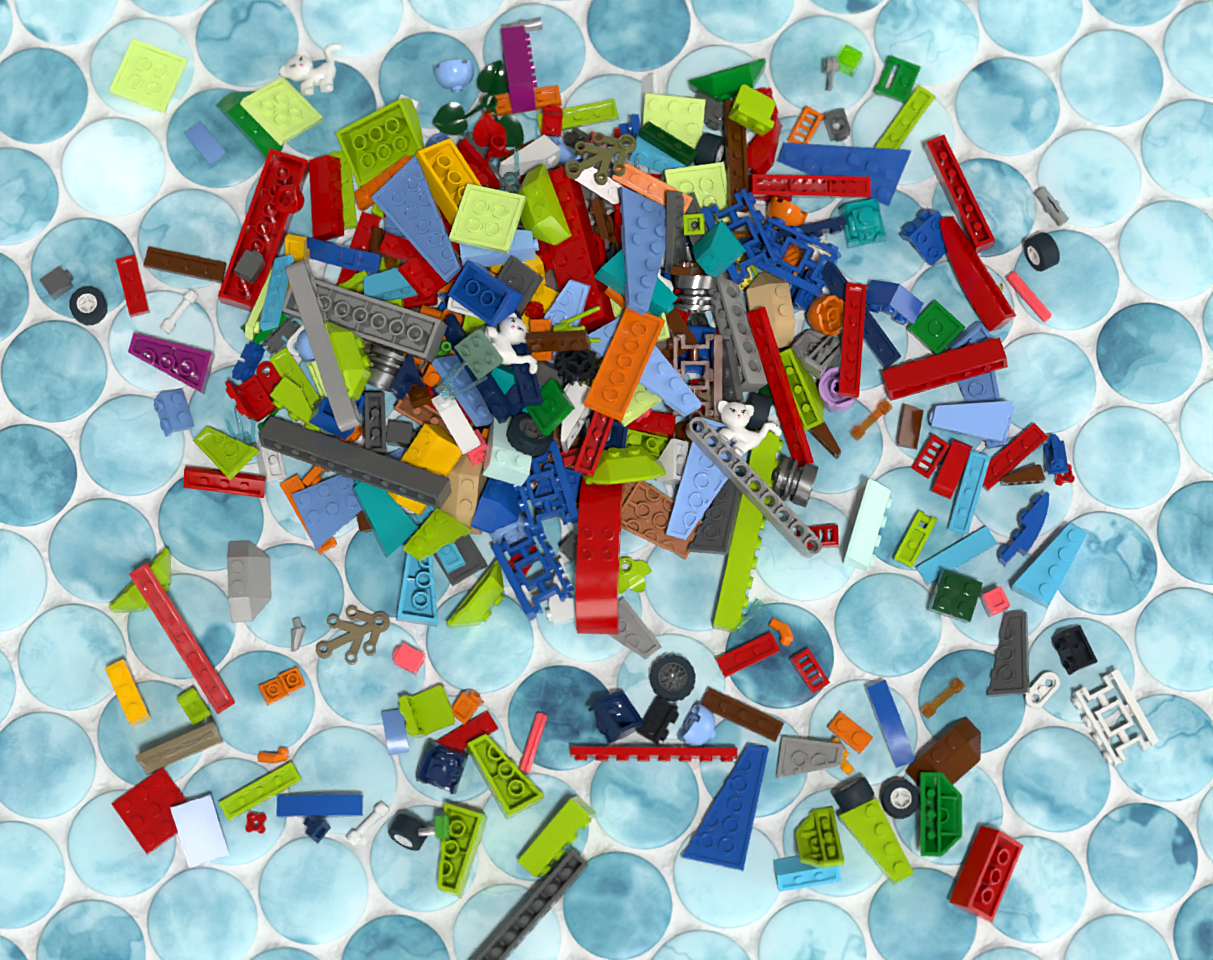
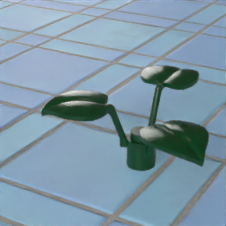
(493, 81)

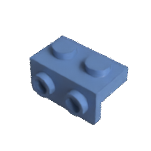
(173, 412)

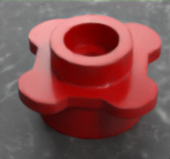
(534, 310)
(1067, 478)
(251, 818)

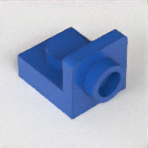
(631, 127)

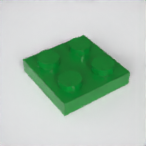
(936, 328)
(554, 409)

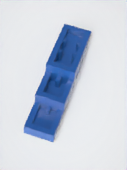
(890, 723)
(320, 805)

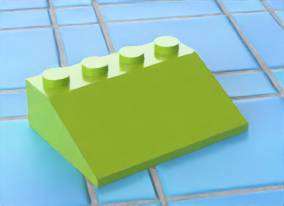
(381, 139)

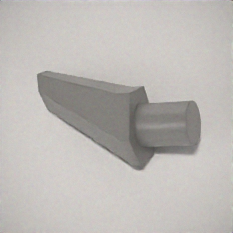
(297, 634)

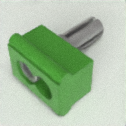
(441, 828)

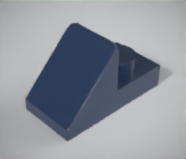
(407, 375)

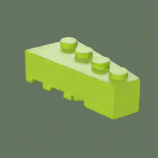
(875, 835)

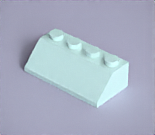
(867, 526)

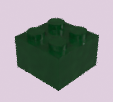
(955, 596)

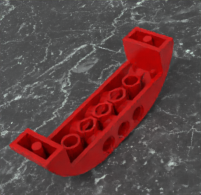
(598, 558)

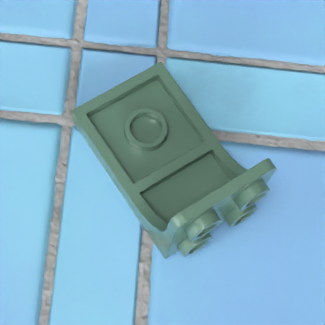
(479, 352)

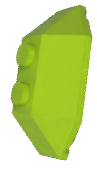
(542, 208)
(350, 358)
(804, 391)
(626, 466)
(131, 599)
(480, 600)
(820, 840)

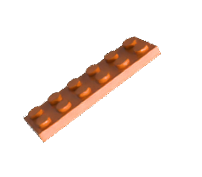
(624, 364)

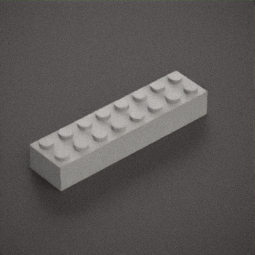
(377, 321)

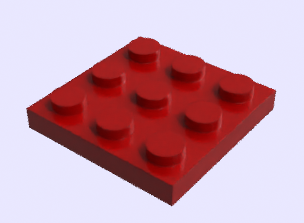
(148, 810)

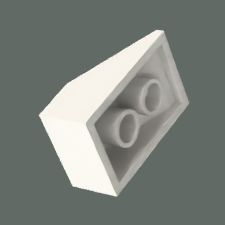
(576, 419)

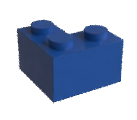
(893, 300)
(324, 418)

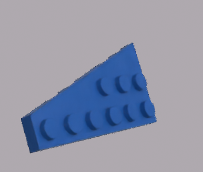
(880, 164)
(729, 823)

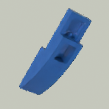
(344, 256)
(1031, 523)

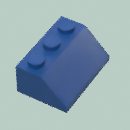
(485, 294)

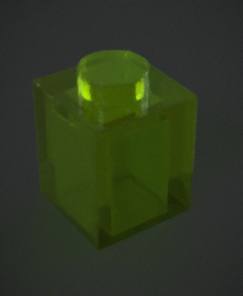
(849, 60)

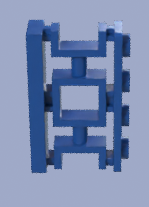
(756, 229)
(802, 241)
(558, 483)
(518, 579)

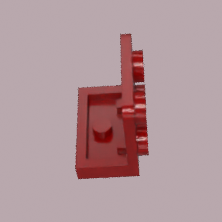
(251, 398)

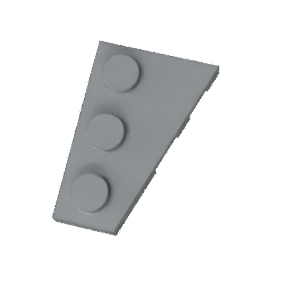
(634, 632)
(806, 756)

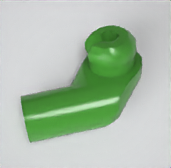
(444, 350)

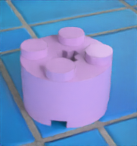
(829, 396)

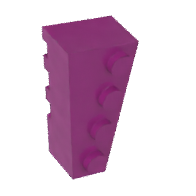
(519, 68)
(178, 361)

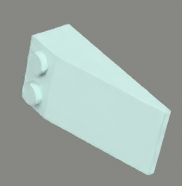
(502, 459)

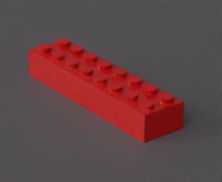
(263, 227)
(578, 255)

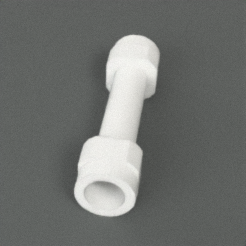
(189, 298)
(380, 811)

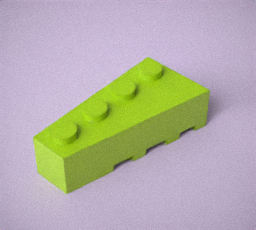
(503, 778)
(556, 837)
(459, 850)

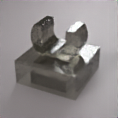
(698, 319)

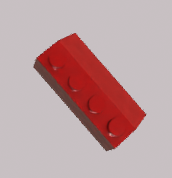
(986, 873)

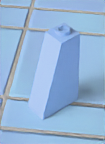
(522, 247)
(976, 420)

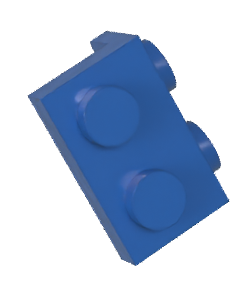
(800, 299)

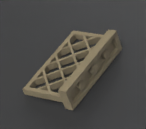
(179, 748)

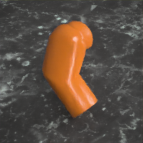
(784, 629)
(272, 758)

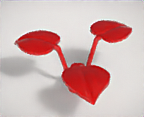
(489, 133)

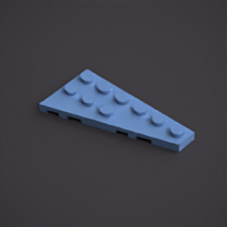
(414, 212)
(643, 247)
(330, 505)

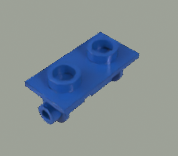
(252, 355)
(1055, 455)

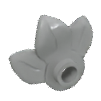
(831, 66)

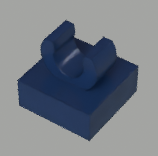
(316, 829)

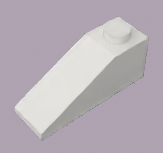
(533, 155)
(456, 423)
(559, 611)

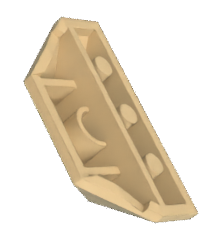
(775, 296)
(467, 488)

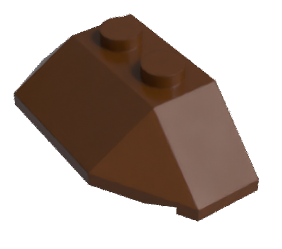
(952, 754)

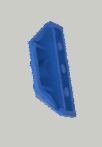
(497, 506)

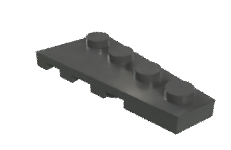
(675, 237)
(719, 524)
(1012, 658)

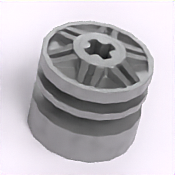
(694, 293)
(385, 367)
(795, 481)

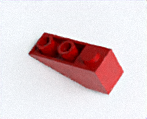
(763, 149)

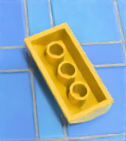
(446, 176)
(430, 451)

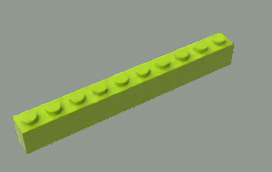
(746, 540)

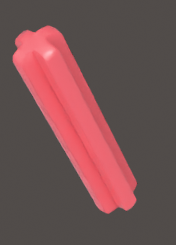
(1029, 297)
(533, 742)

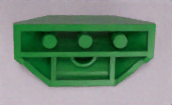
(726, 83)
(246, 124)
(938, 814)

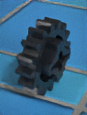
(575, 366)

